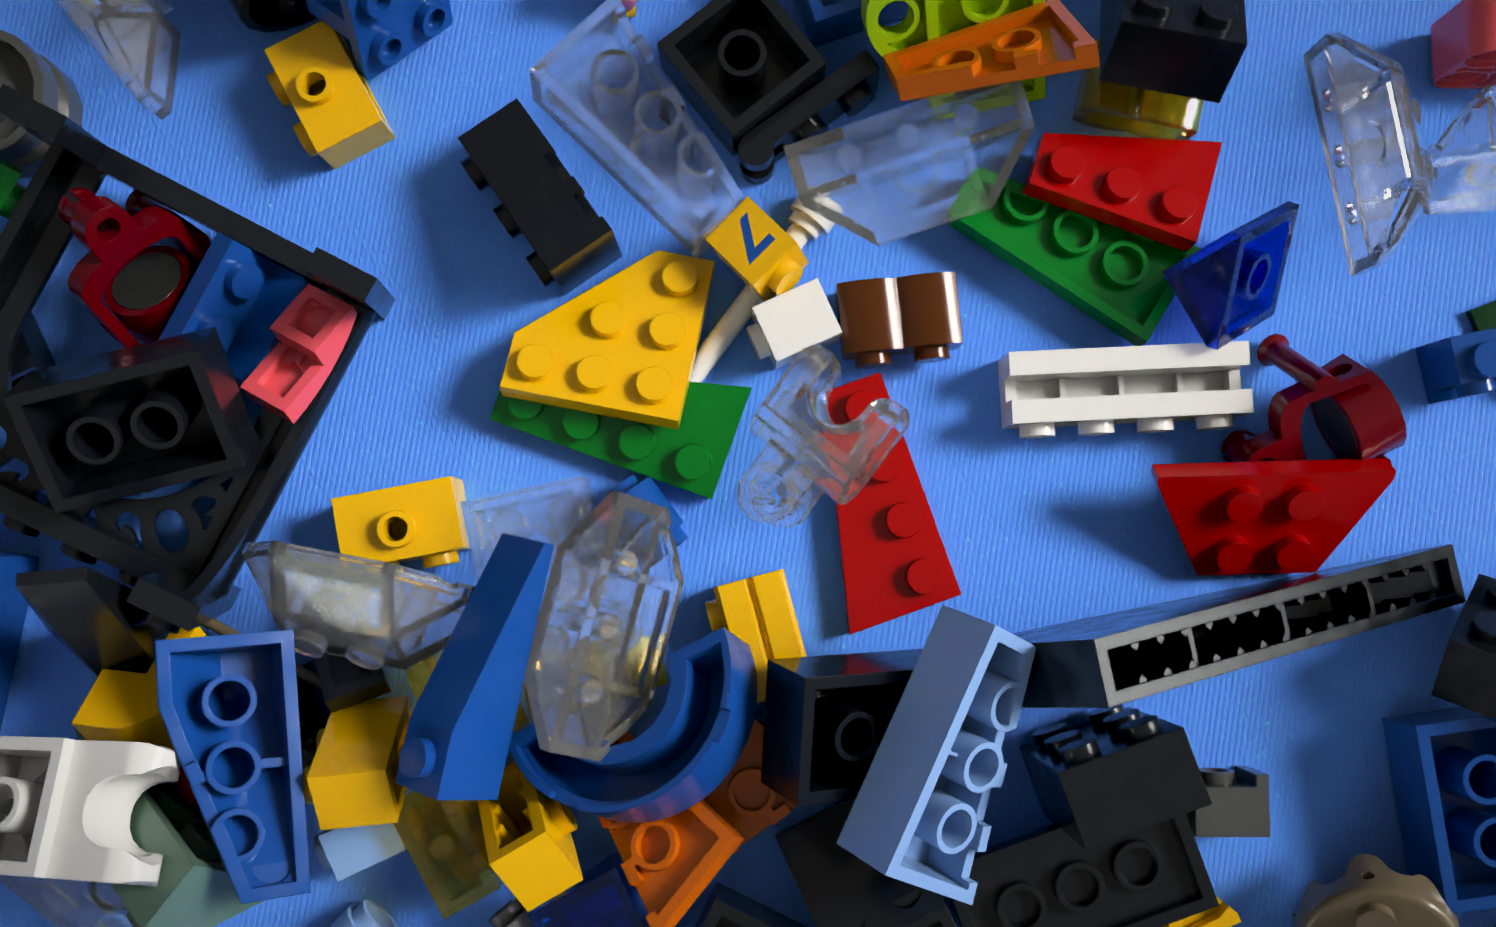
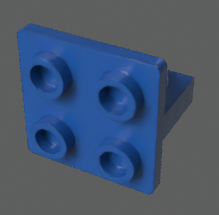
(383, 29)
(240, 298)

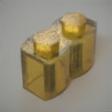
(1134, 109)

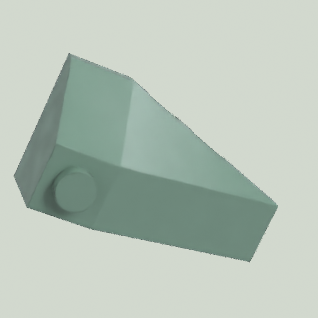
(192, 878)

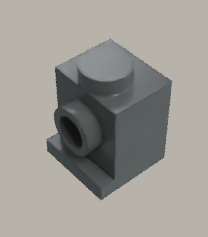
(1237, 804)

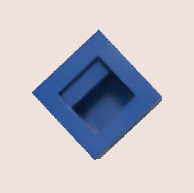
(1459, 366)

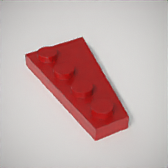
(887, 532)

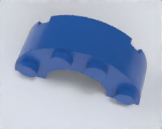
(677, 757)

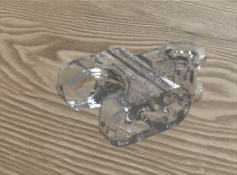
(809, 451)

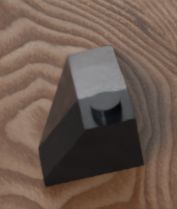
(91, 618)

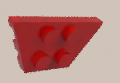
(1268, 512)

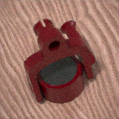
(136, 281)
(1347, 403)

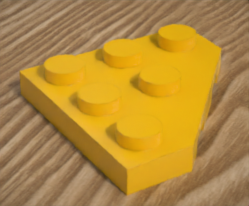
(619, 345)

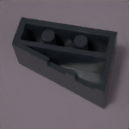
(538, 198)

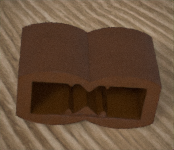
(899, 317)

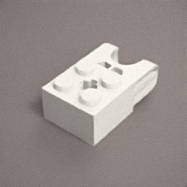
(72, 808)

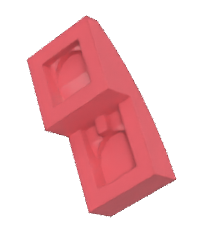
(311, 340)

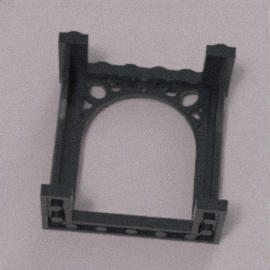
(198, 581)

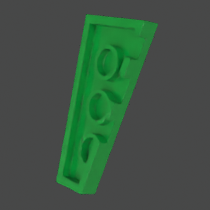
(681, 457)

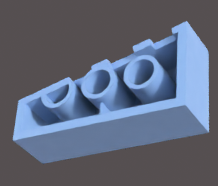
(941, 757)

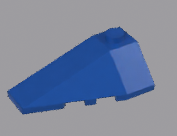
(471, 701)
(239, 743)

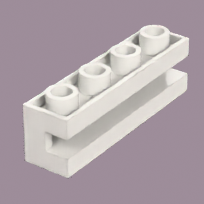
(1123, 387)

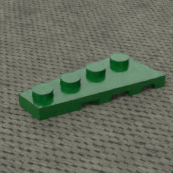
(1080, 259)

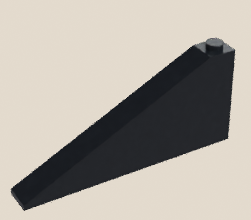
(1205, 635)

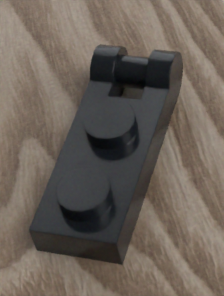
(843, 91)

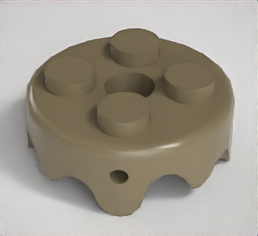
(1374, 897)

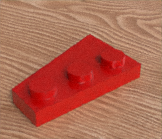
(1128, 182)

